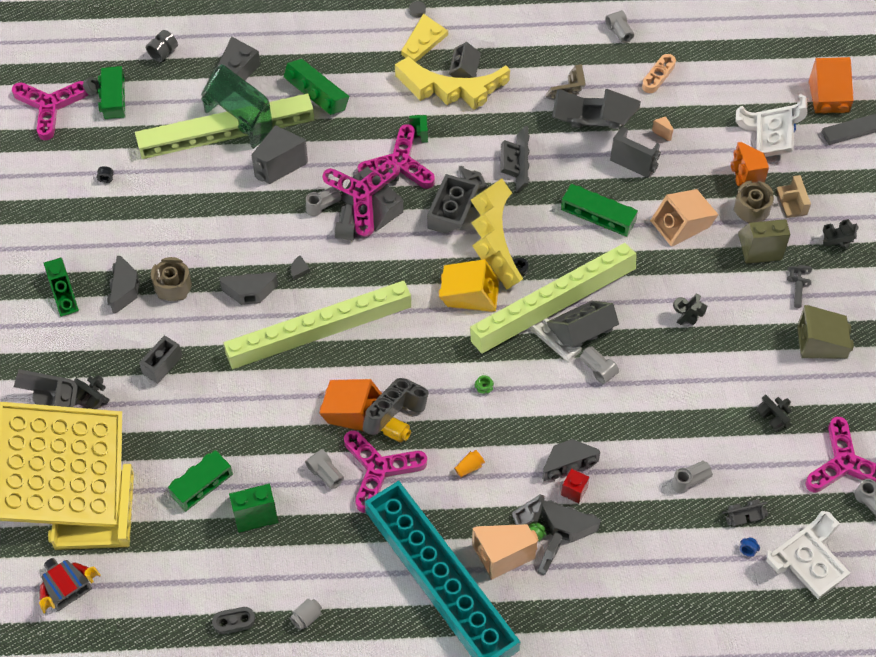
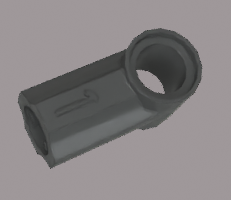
(346, 226)

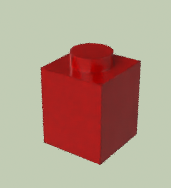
(575, 486)

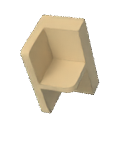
(794, 198)

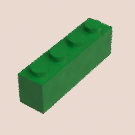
(318, 87)
(599, 210)

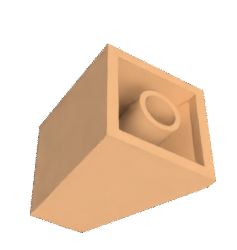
(683, 216)
(504, 547)

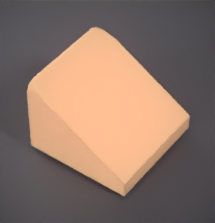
(663, 128)

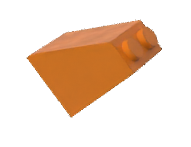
(831, 85)
(347, 402)

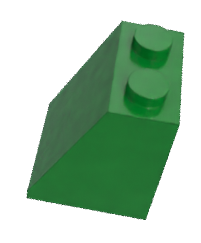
(253, 508)

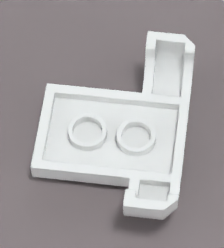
(773, 126)
(810, 557)

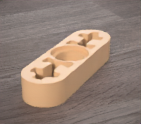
(658, 80)

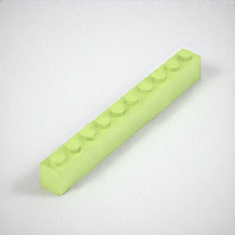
(217, 128)
(552, 298)
(317, 324)

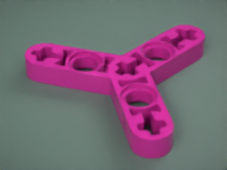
(49, 109)
(406, 162)
(363, 199)
(840, 455)
(385, 461)

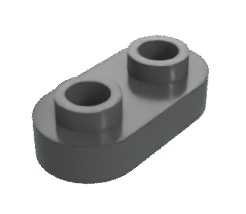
(233, 618)

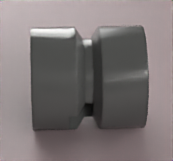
(161, 45)

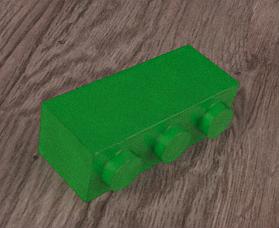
(112, 92)
(200, 480)

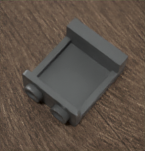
(634, 155)

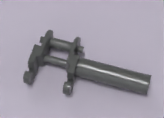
(799, 282)

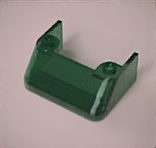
(241, 101)

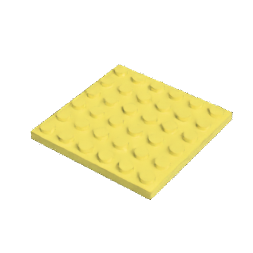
(60, 465)

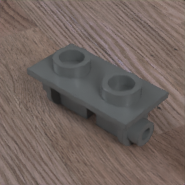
(753, 510)

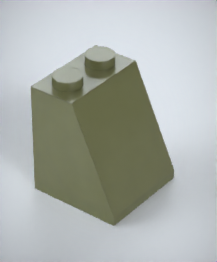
(764, 240)
(824, 334)

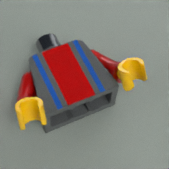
(64, 583)

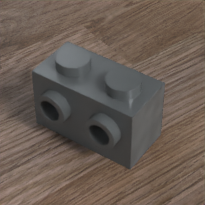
(464, 61)
(160, 359)

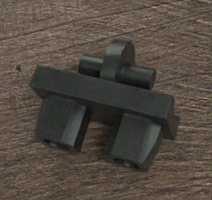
(840, 236)
(689, 309)
(96, 397)
(780, 419)

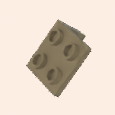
(576, 83)

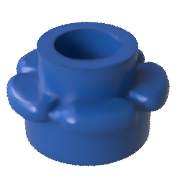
(749, 546)

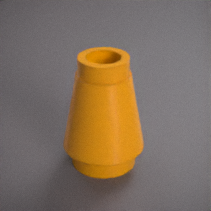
(470, 463)

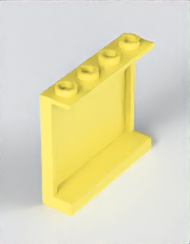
(89, 537)

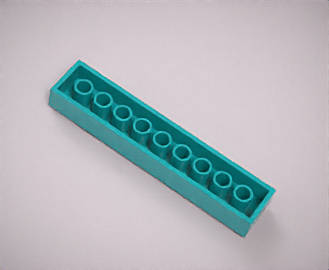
(441, 574)

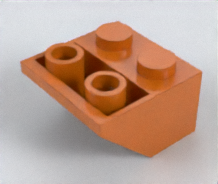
(749, 164)

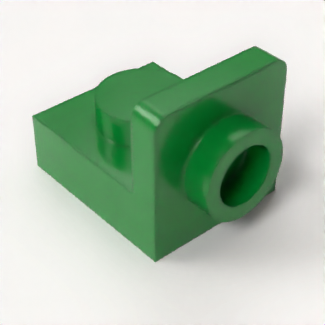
(420, 123)

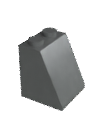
(279, 155)

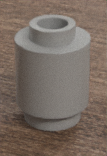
(306, 614)

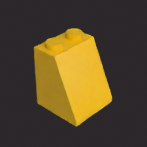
(470, 286)

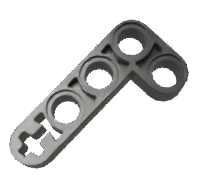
(398, 395)

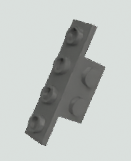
(515, 159)

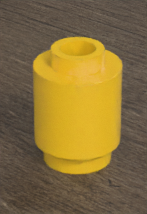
(397, 430)

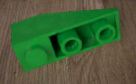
(61, 286)

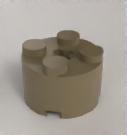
(753, 201)
(171, 279)

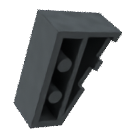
(240, 58)

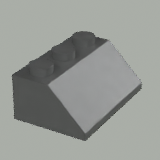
(385, 202)
(451, 204)
(584, 323)

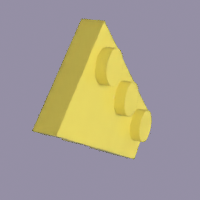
(423, 38)

